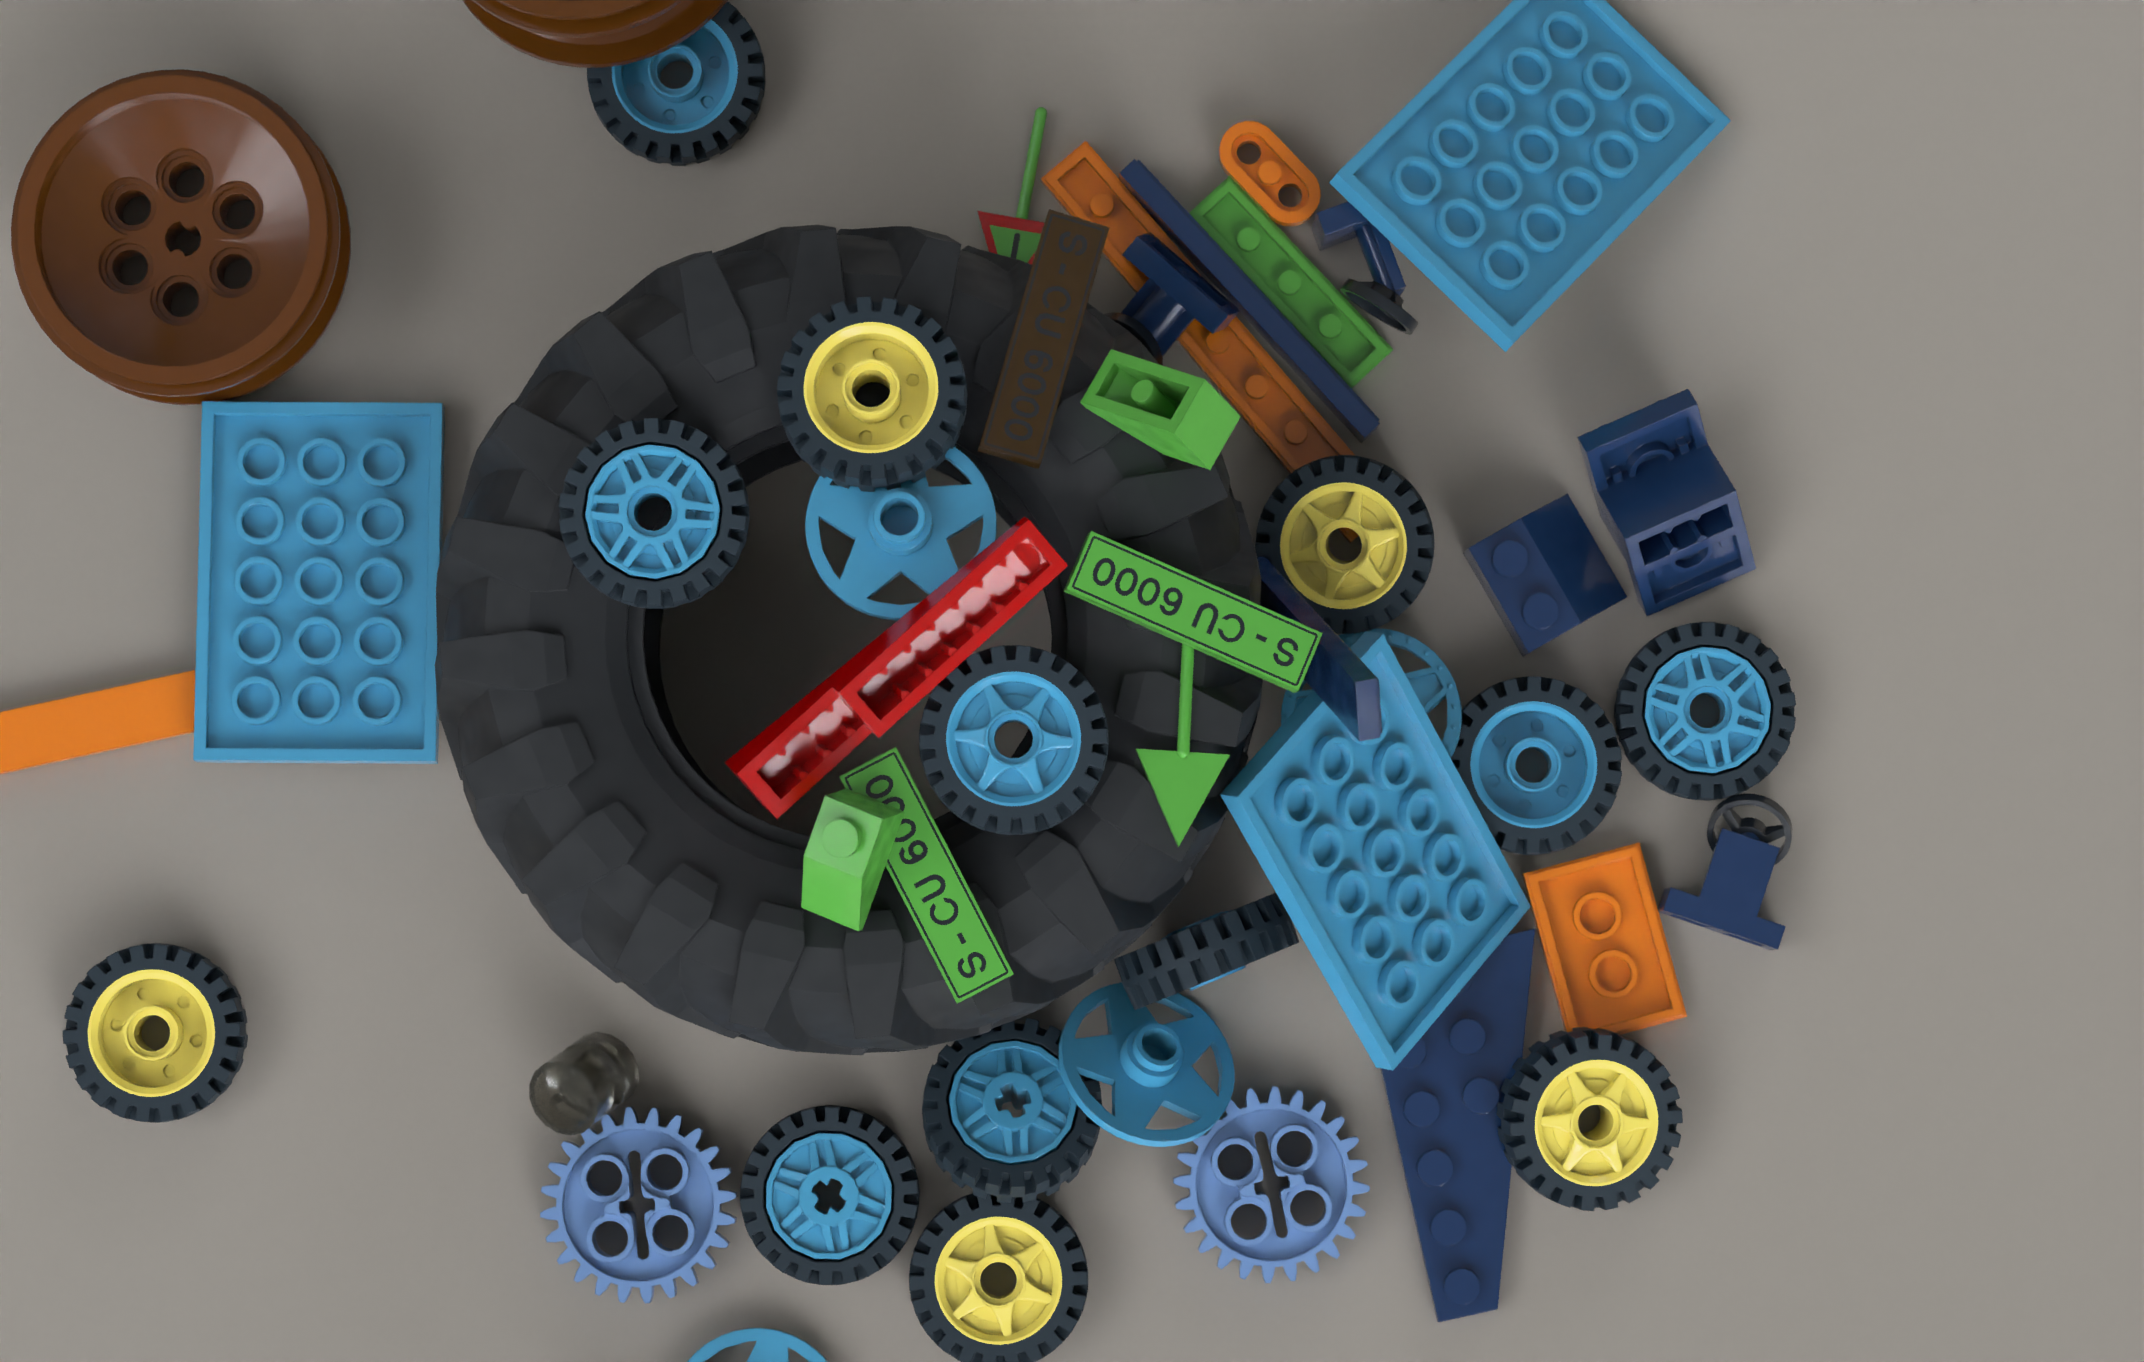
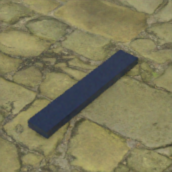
(1249, 300)
(1335, 669)

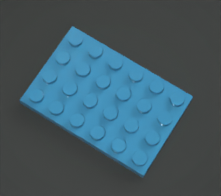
(1529, 157)
(318, 582)
(1378, 858)

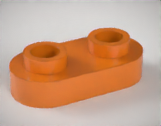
(1270, 173)

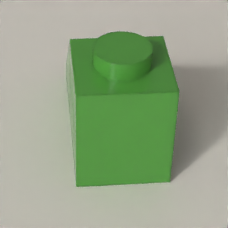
(1162, 408)
(847, 856)

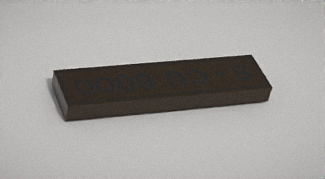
(1043, 339)

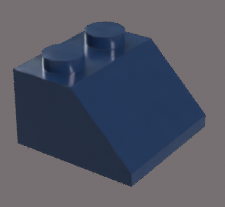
(1544, 574)

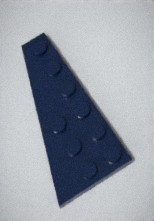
(1447, 1130)

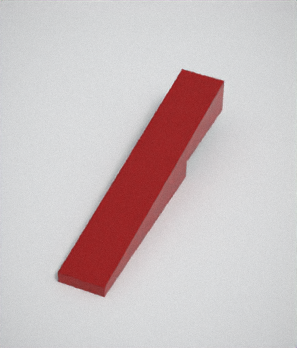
(896, 668)

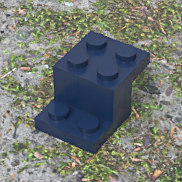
(1667, 502)

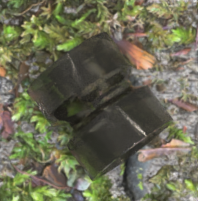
(583, 1083)

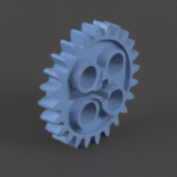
(1324, 1171)
(584, 1209)

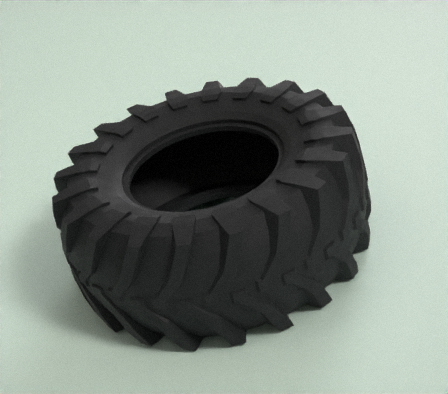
(567, 715)

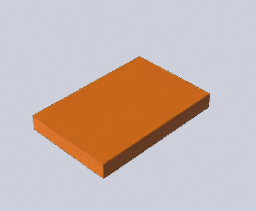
(1605, 942)

